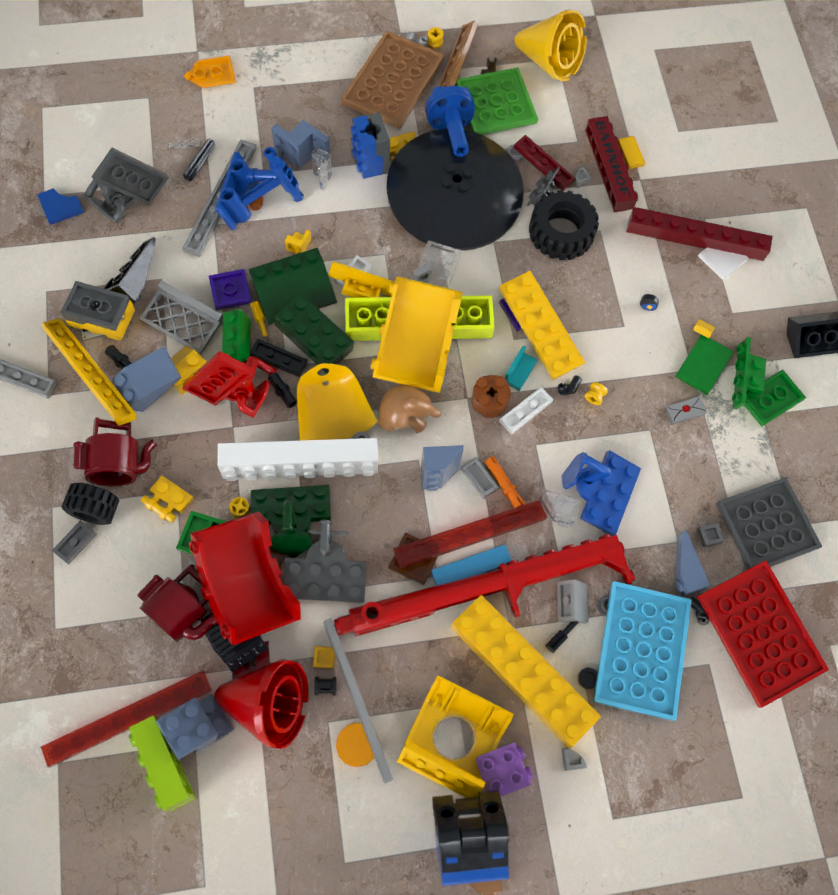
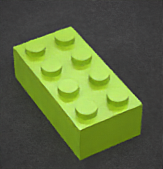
(161, 764)

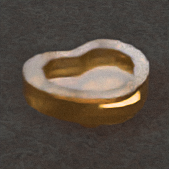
(257, 204)

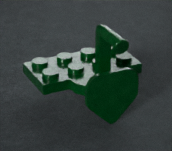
(292, 509)

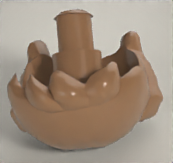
(405, 406)

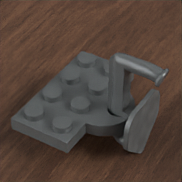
(122, 182)
(326, 575)

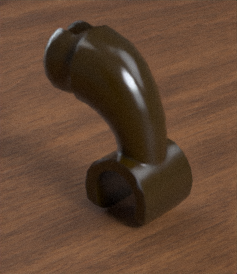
(491, 66)

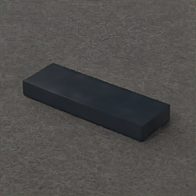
(278, 357)

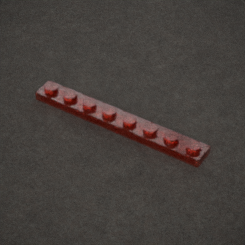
(469, 534)
(121, 720)

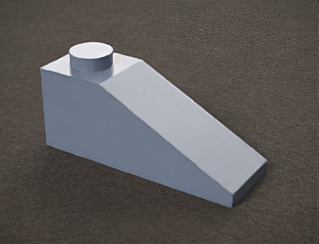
(688, 570)

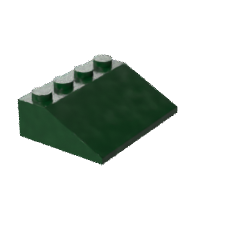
(285, 278)

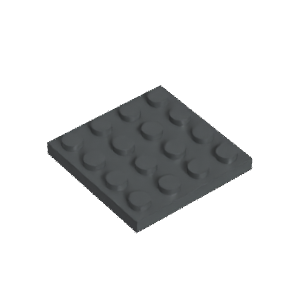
(768, 524)

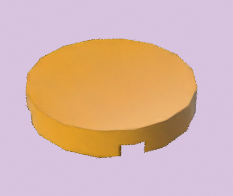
(354, 746)

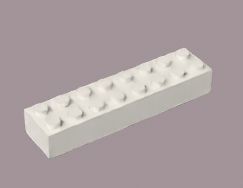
(298, 458)

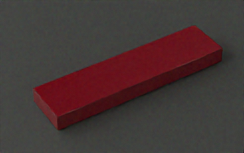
(543, 161)

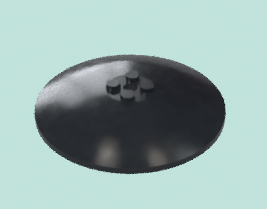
(449, 212)

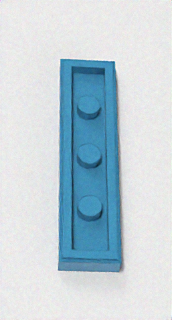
(471, 566)

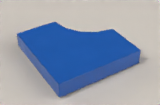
(59, 207)

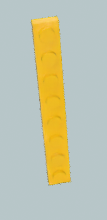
(89, 371)

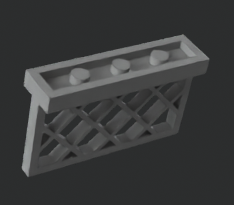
(188, 303)

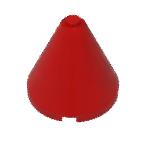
(268, 702)

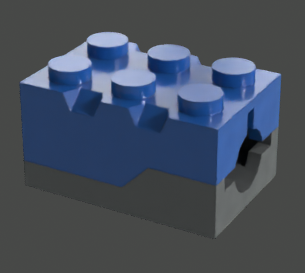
(370, 145)

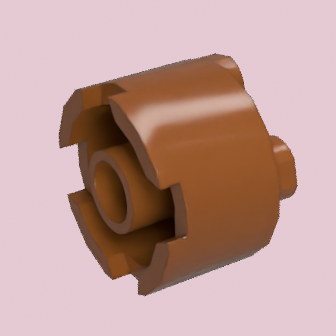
(491, 386)

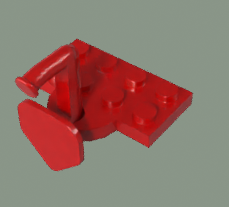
(230, 380)

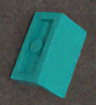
(520, 369)

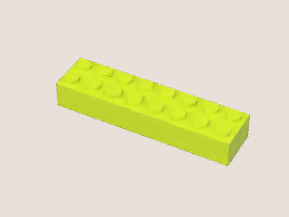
(366, 315)

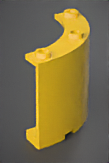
(417, 334)

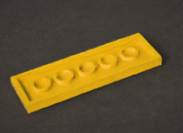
(541, 325)

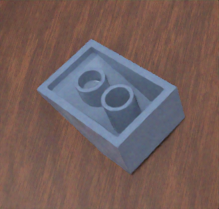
(146, 379)

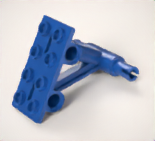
(243, 186)

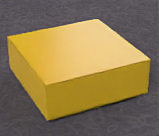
(704, 328)
(323, 657)

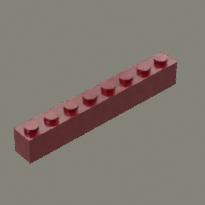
(699, 233)

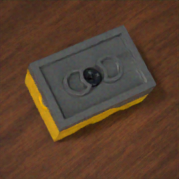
(98, 310)

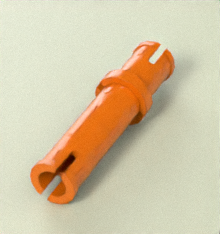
(508, 488)

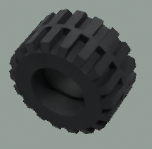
(90, 503)

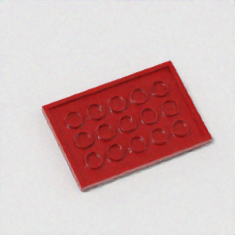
(762, 634)

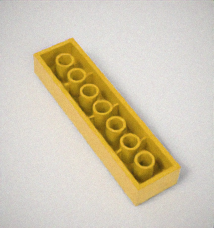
(525, 672)

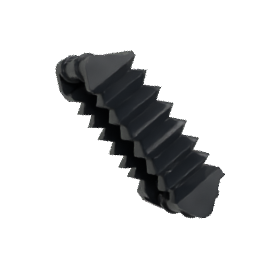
(238, 654)

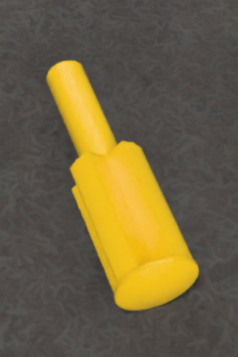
(259, 316)

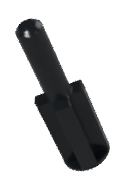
(560, 637)

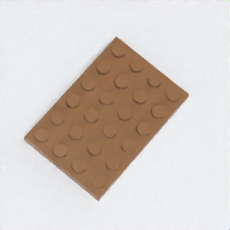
(392, 79)

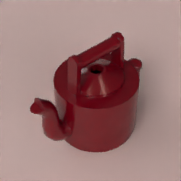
(110, 453)
(176, 606)

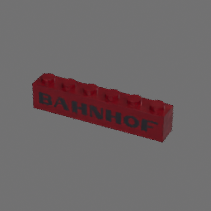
(611, 164)

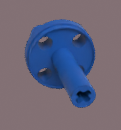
(451, 110)

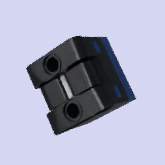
(471, 838)

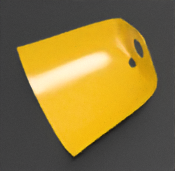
(332, 409)

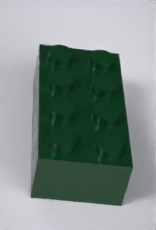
(313, 332)

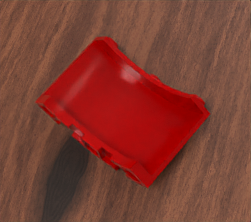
(243, 578)

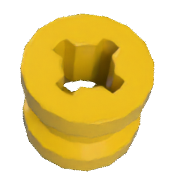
(435, 38)
(596, 393)
(237, 505)

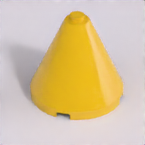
(555, 44)

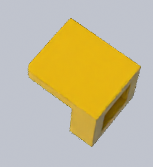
(298, 242)

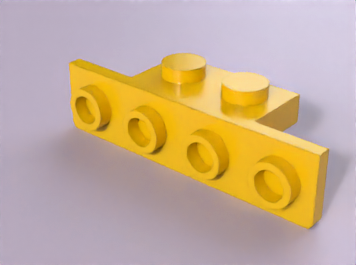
(358, 282)

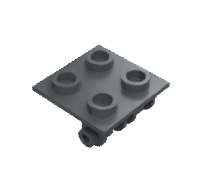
(544, 186)

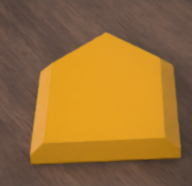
(211, 72)

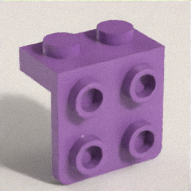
(505, 769)

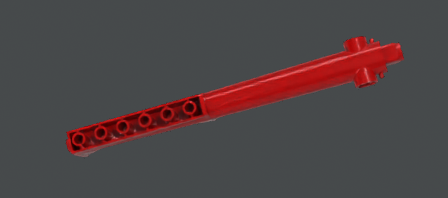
(507, 578)

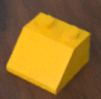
(187, 363)

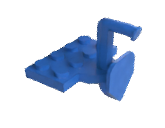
(603, 487)

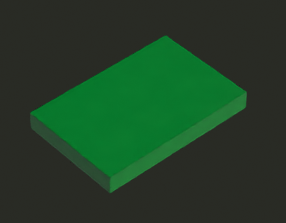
(704, 364)
(778, 397)

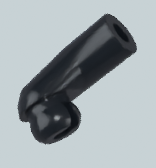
(567, 389)
(701, 615)

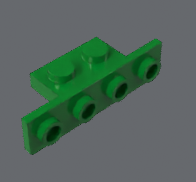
(749, 374)

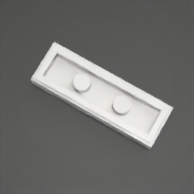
(526, 410)

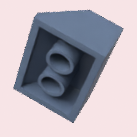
(439, 465)

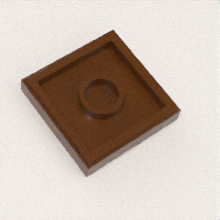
(417, 572)

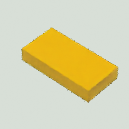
(631, 152)

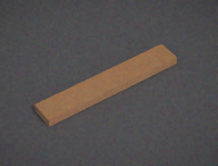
(458, 54)

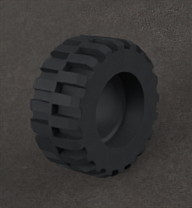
(569, 207)

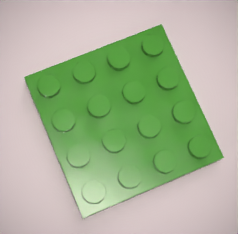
(499, 101)

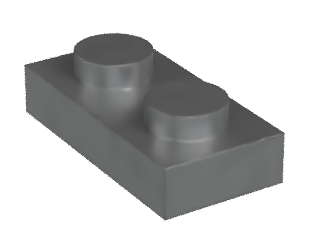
(74, 542)

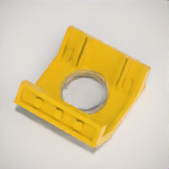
(451, 734)

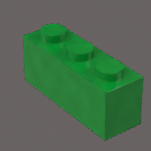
(236, 335)

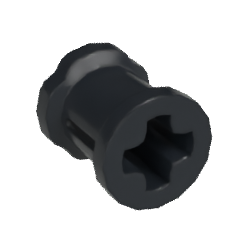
(325, 686)

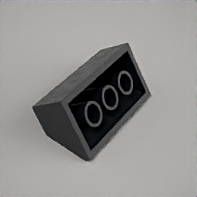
(813, 334)

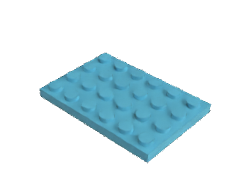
(642, 651)

